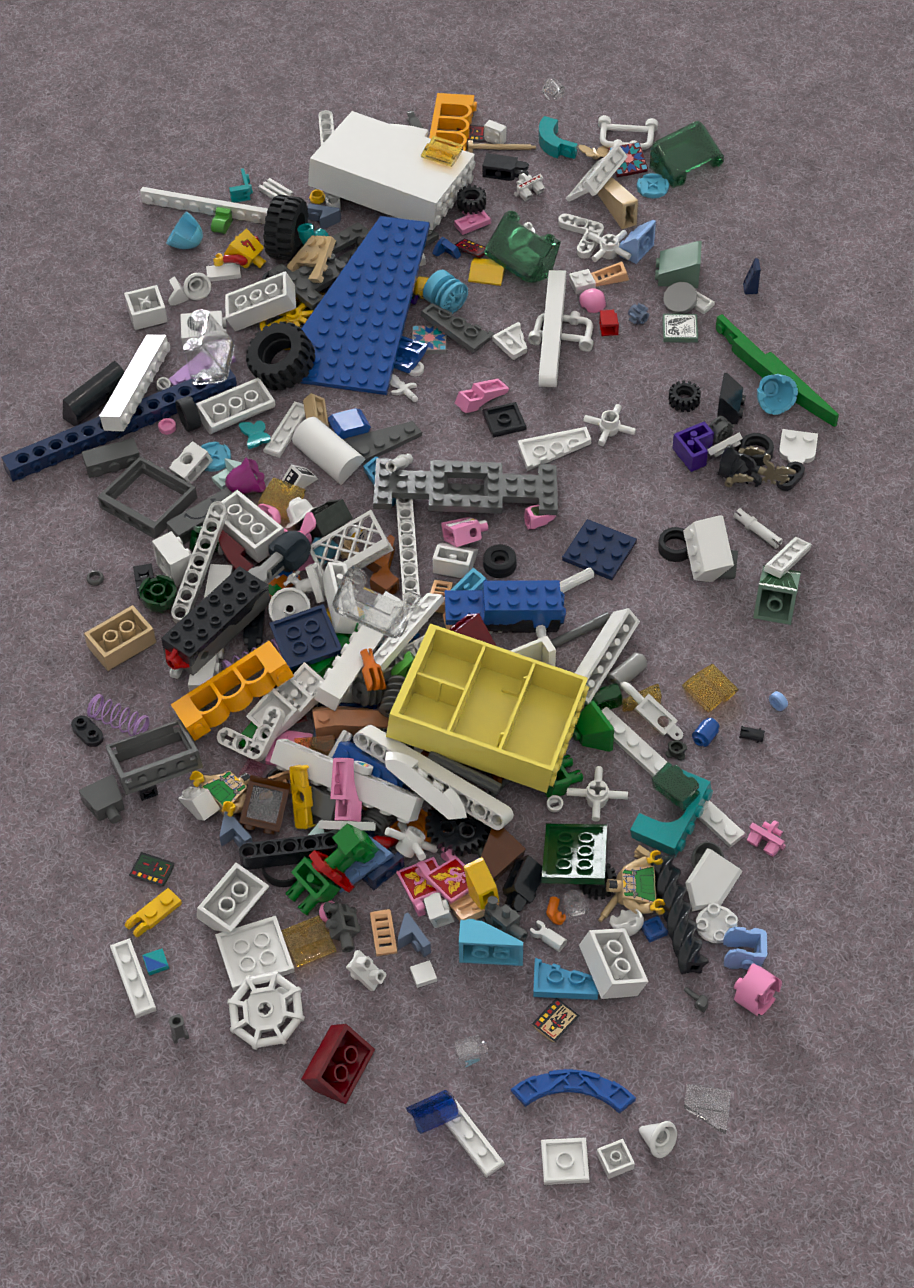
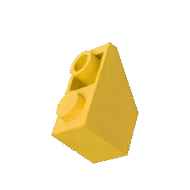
(480, 882)

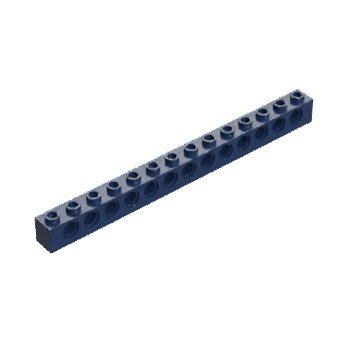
(91, 433)

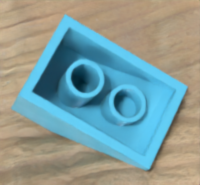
(488, 945)

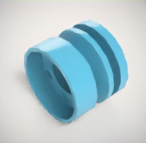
(445, 291)

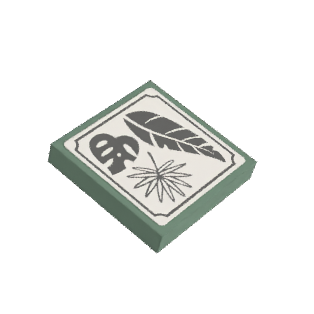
(680, 328)

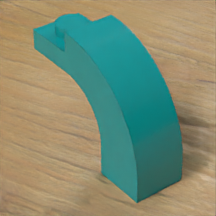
(551, 143)

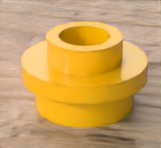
(317, 196)

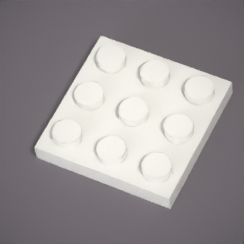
(254, 951)

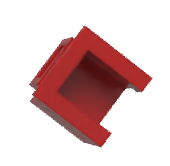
(608, 323)

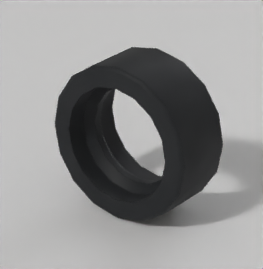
(188, 413)
(760, 440)
(671, 554)

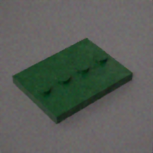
(574, 854)

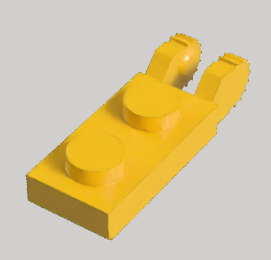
(153, 912)

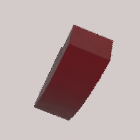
(233, 552)

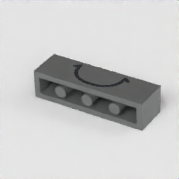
(183, 524)

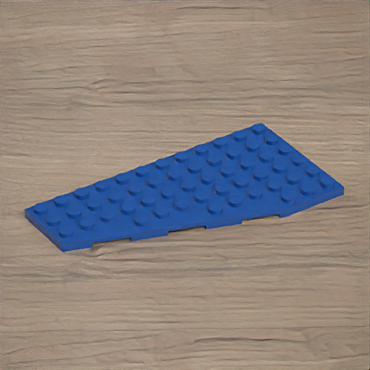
(366, 309)

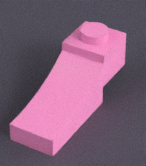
(480, 394)
(344, 791)

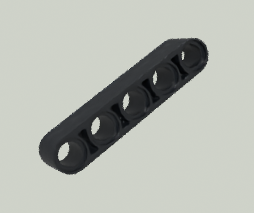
(298, 845)

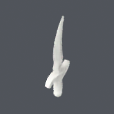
(403, 388)

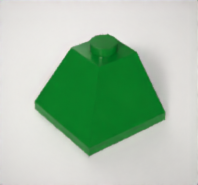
(594, 729)

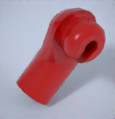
(386, 842)

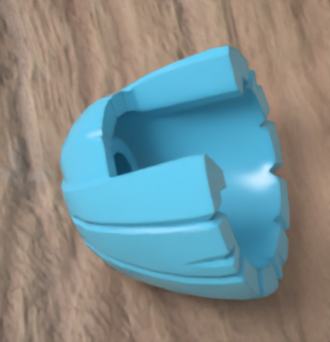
(186, 233)
(776, 393)

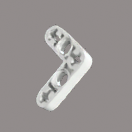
(593, 225)
(257, 741)

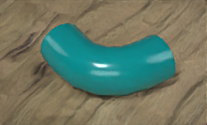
(307, 230)

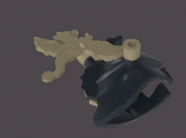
(741, 468)

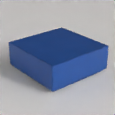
(654, 929)

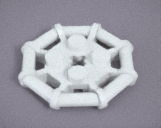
(256, 1002)

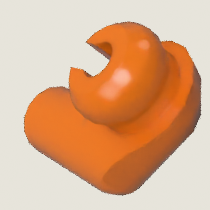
(553, 913)

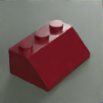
(338, 1063)

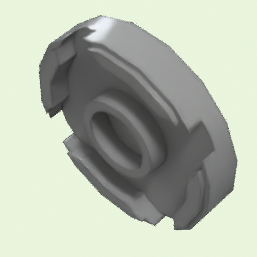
(680, 297)

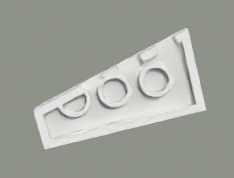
(552, 446)

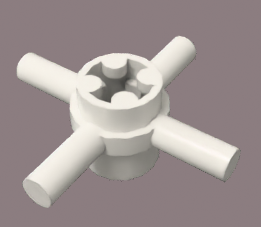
(609, 246)
(609, 424)
(597, 793)
(410, 841)

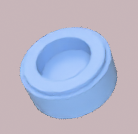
(778, 701)

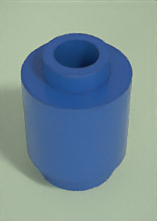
(705, 732)

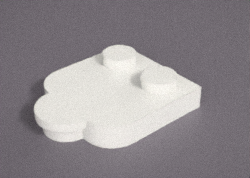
(798, 446)

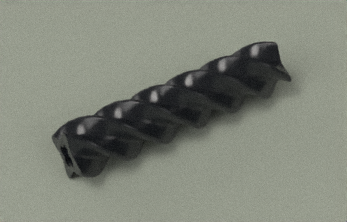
(679, 925)

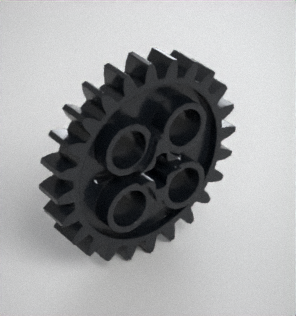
(457, 827)

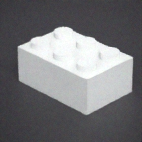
(613, 963)

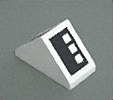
(299, 476)

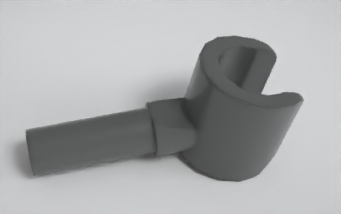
(701, 1001)

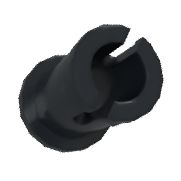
(752, 734)

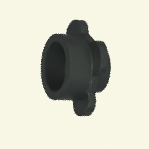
(676, 745)

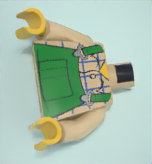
(225, 788)
(637, 885)

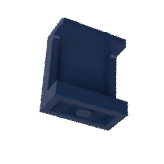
(384, 871)

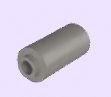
(628, 669)

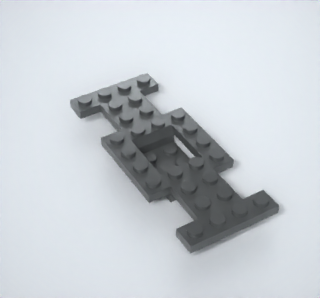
(308, 291)
(466, 497)

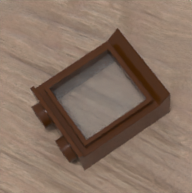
(264, 804)

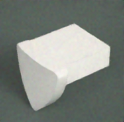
(178, 295)

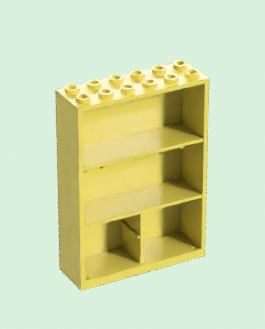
(488, 708)

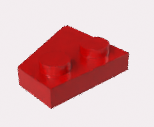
(335, 875)

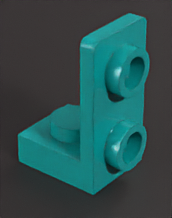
(242, 192)

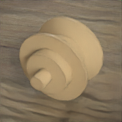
(347, 545)

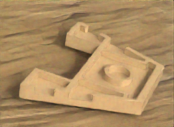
(314, 254)

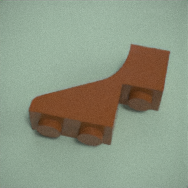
(382, 578)

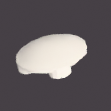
(714, 922)

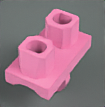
(774, 843)

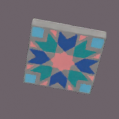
(432, 336)

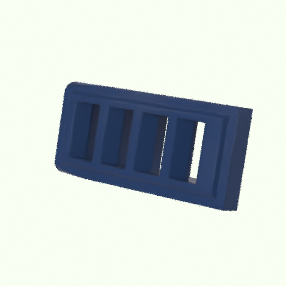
(751, 281)

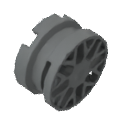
(722, 429)
(380, 819)

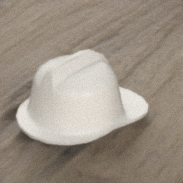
(297, 510)

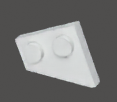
(718, 449)

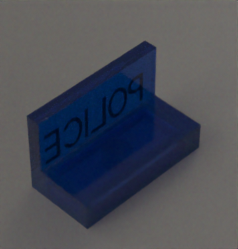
(434, 1111)

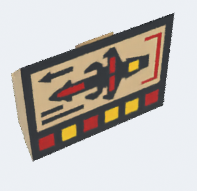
(555, 1020)

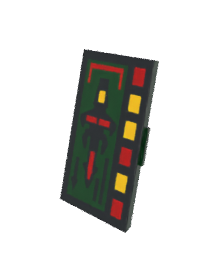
(152, 869)

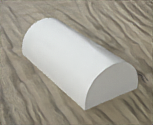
(235, 405)
(327, 449)

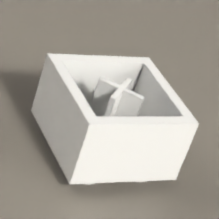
(145, 307)
(171, 556)

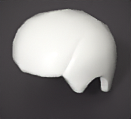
(628, 920)

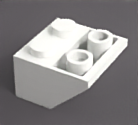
(453, 560)

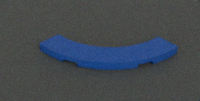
(573, 1081)

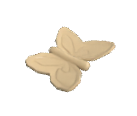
(601, 151)

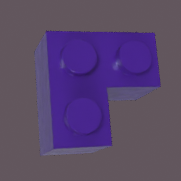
(692, 445)

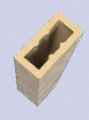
(619, 203)

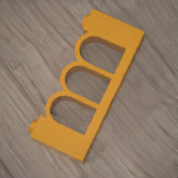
(453, 105)
(199, 722)

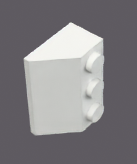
(708, 548)
(231, 899)

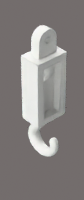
(651, 711)

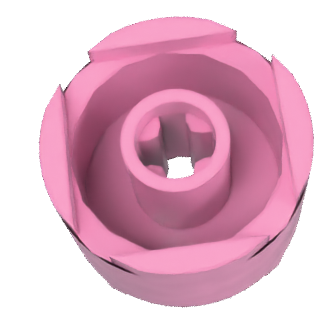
(757, 989)

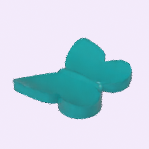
(255, 433)

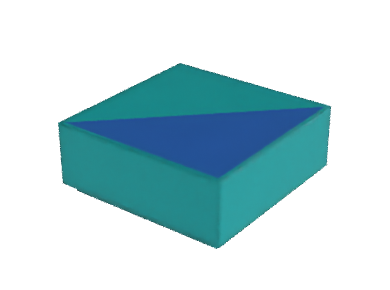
(155, 961)

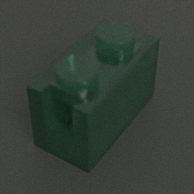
(676, 785)

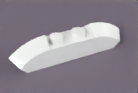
(405, 769)

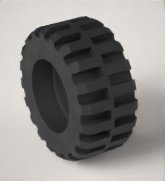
(281, 226)
(272, 341)

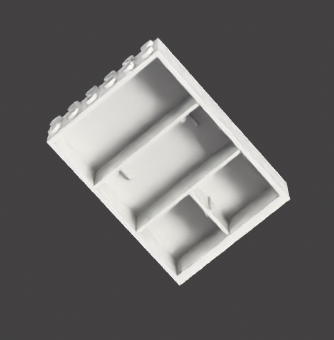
(385, 170)

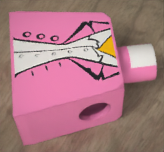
(463, 531)

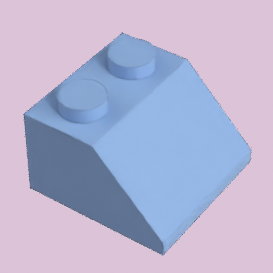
(639, 241)

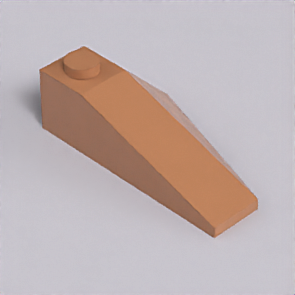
(351, 719)

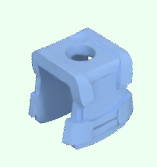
(744, 938)

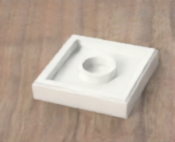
(565, 1161)

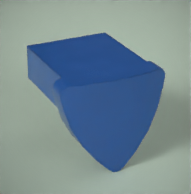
(444, 245)

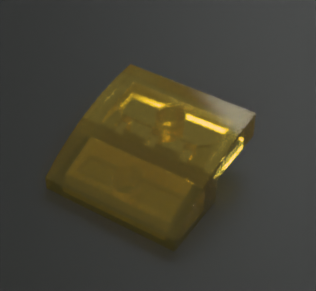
(442, 151)
(279, 494)
(710, 687)
(308, 941)

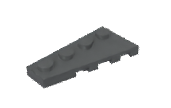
(457, 328)
(383, 440)

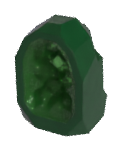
(609, 697)

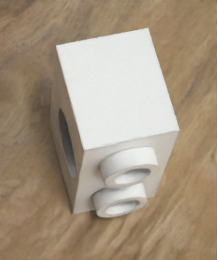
(199, 461)

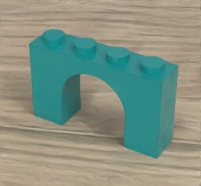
(671, 836)

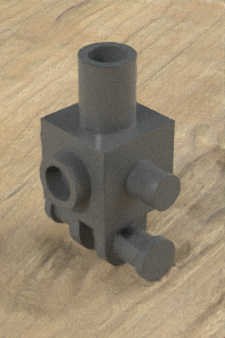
(504, 919)
(342, 924)

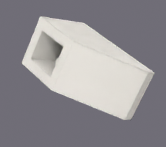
(199, 802)

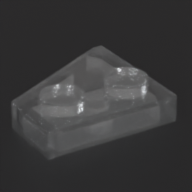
(709, 1105)

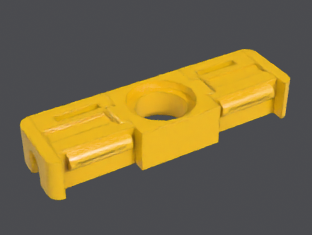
(301, 809)

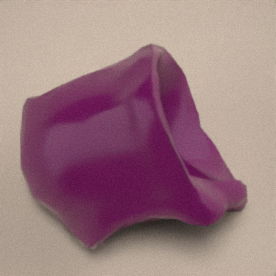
(243, 479)

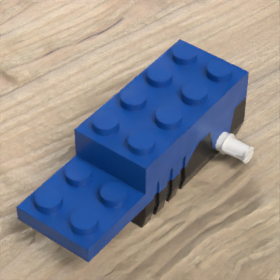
(510, 606)

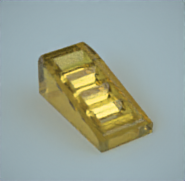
(630, 704)

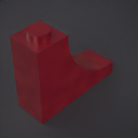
(473, 627)

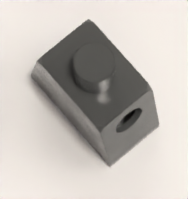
(103, 799)

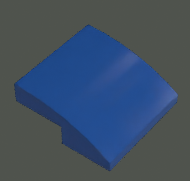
(409, 354)

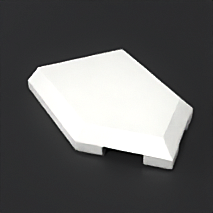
(711, 880)

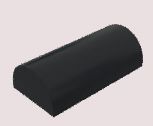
(92, 394)

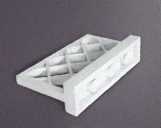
(599, 173)
(360, 559)

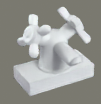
(311, 584)

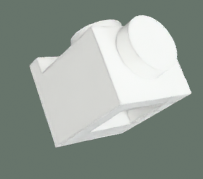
(438, 910)

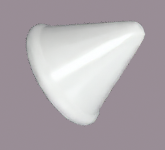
(203, 286)
(659, 1137)

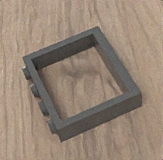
(153, 529)
(157, 771)

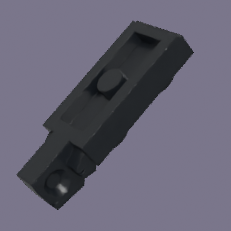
(254, 632)

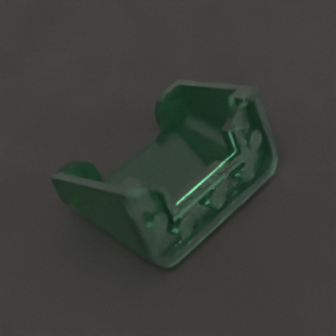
(684, 151)
(521, 249)

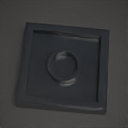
(504, 419)

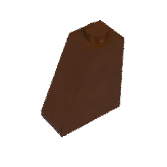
(501, 852)

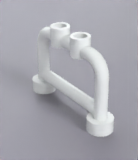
(604, 123)
(574, 318)

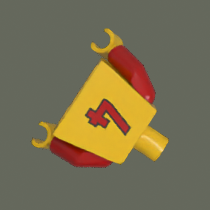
(242, 251)

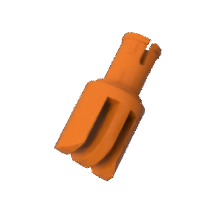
(372, 671)

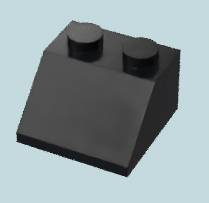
(731, 399)

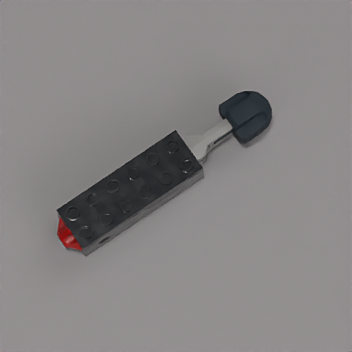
(231, 606)

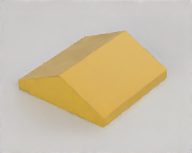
(486, 272)

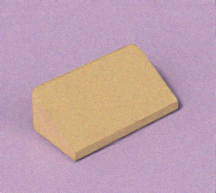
(315, 407)

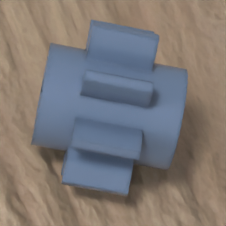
(638, 314)

